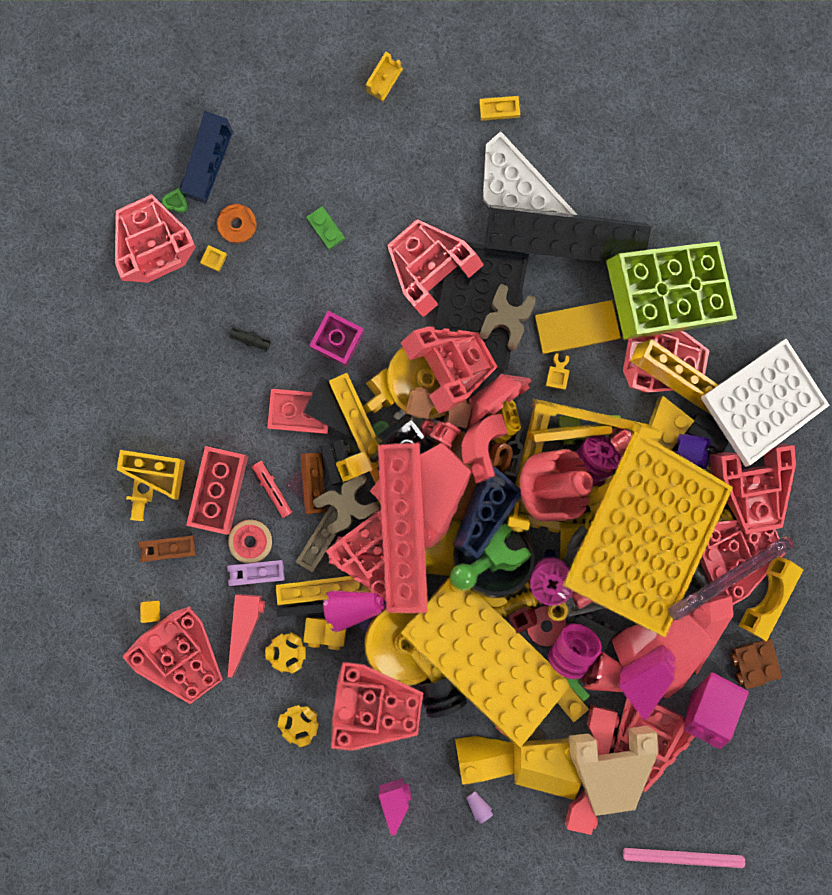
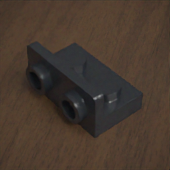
(602, 630)

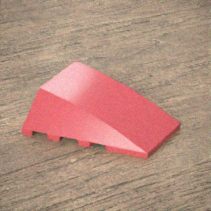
(670, 736)

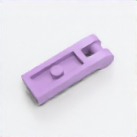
(256, 572)

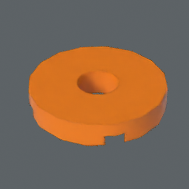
(240, 234)

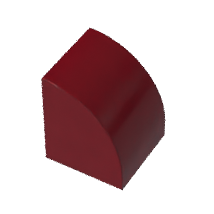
(523, 619)

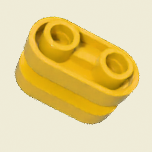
(511, 420)

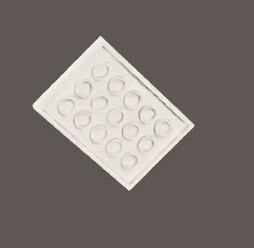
(765, 402)

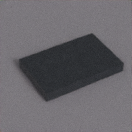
(325, 408)

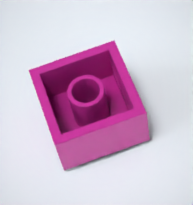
(337, 338)

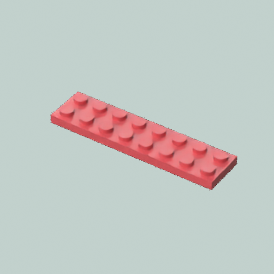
(403, 528)

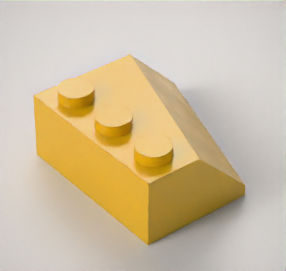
(546, 767)

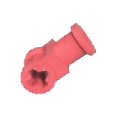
(440, 432)
(620, 440)

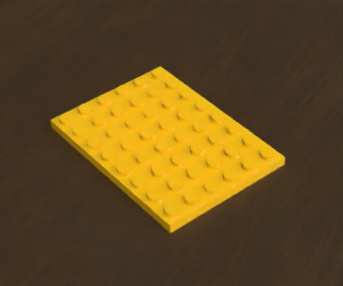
(648, 534)

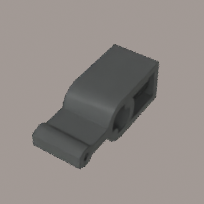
(515, 463)

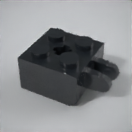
(399, 432)

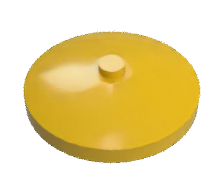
(408, 375)
(389, 650)

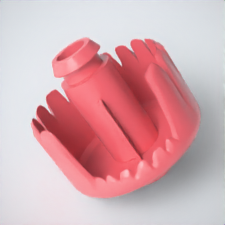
(555, 486)

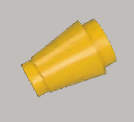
(560, 614)

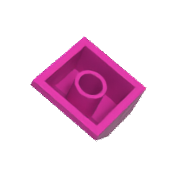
(395, 802)

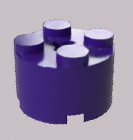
(694, 449)

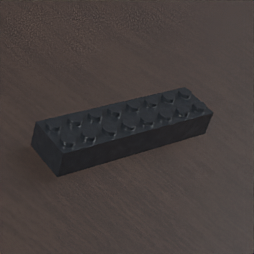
(563, 234)

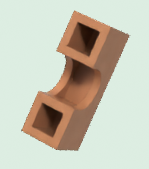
(420, 404)

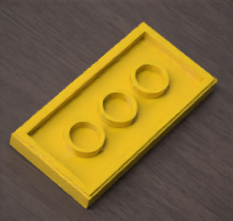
(577, 327)

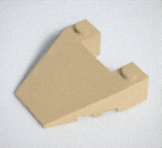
(614, 779)

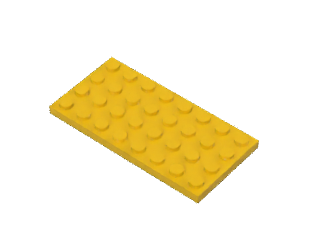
(486, 660)

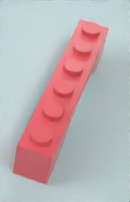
(601, 724)

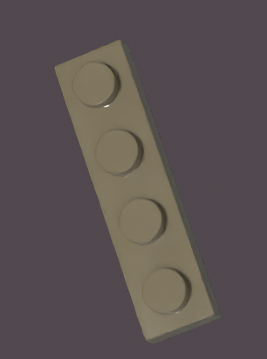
(318, 542)

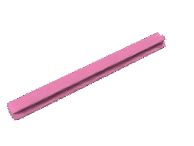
(686, 858)

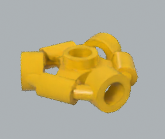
(286, 652)
(298, 725)

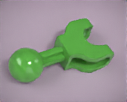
(494, 556)

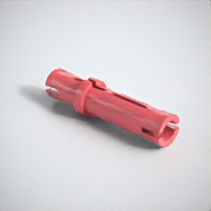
(259, 468)

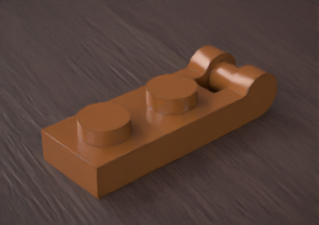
(168, 548)

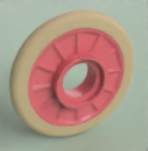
(237, 541)

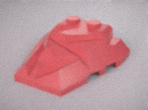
(362, 554)

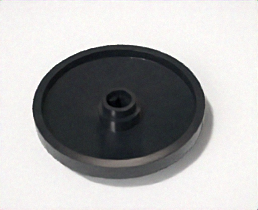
(501, 582)

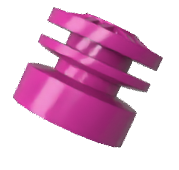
(599, 458)
(553, 569)
(574, 651)

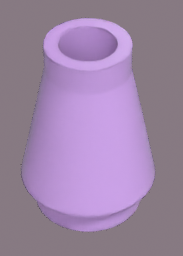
(479, 808)

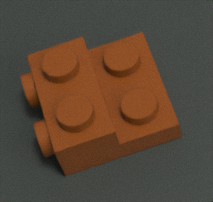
(755, 663)

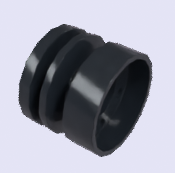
(441, 697)

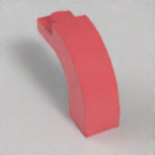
(476, 445)

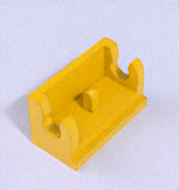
(383, 77)

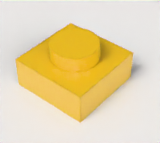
(213, 258)

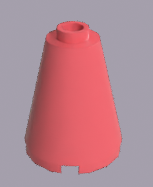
(603, 674)

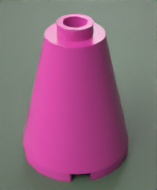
(350, 608)

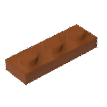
(312, 481)

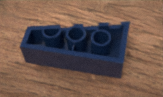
(206, 157)
(486, 513)

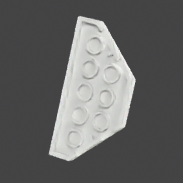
(515, 182)

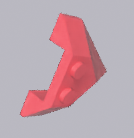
(713, 618)

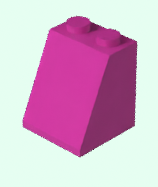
(648, 679)
(715, 710)

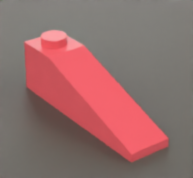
(245, 617)

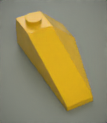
(484, 758)

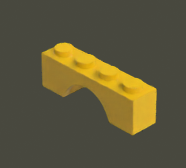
(782, 580)

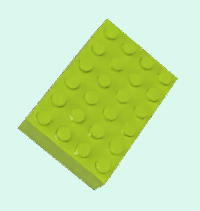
(671, 289)

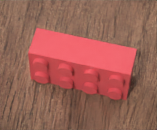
(217, 490)

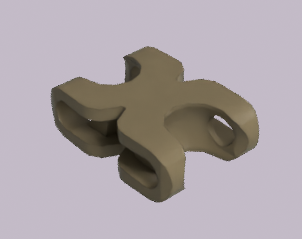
(507, 317)
(347, 504)

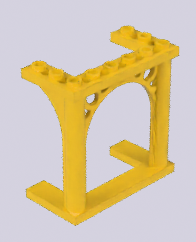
(519, 517)

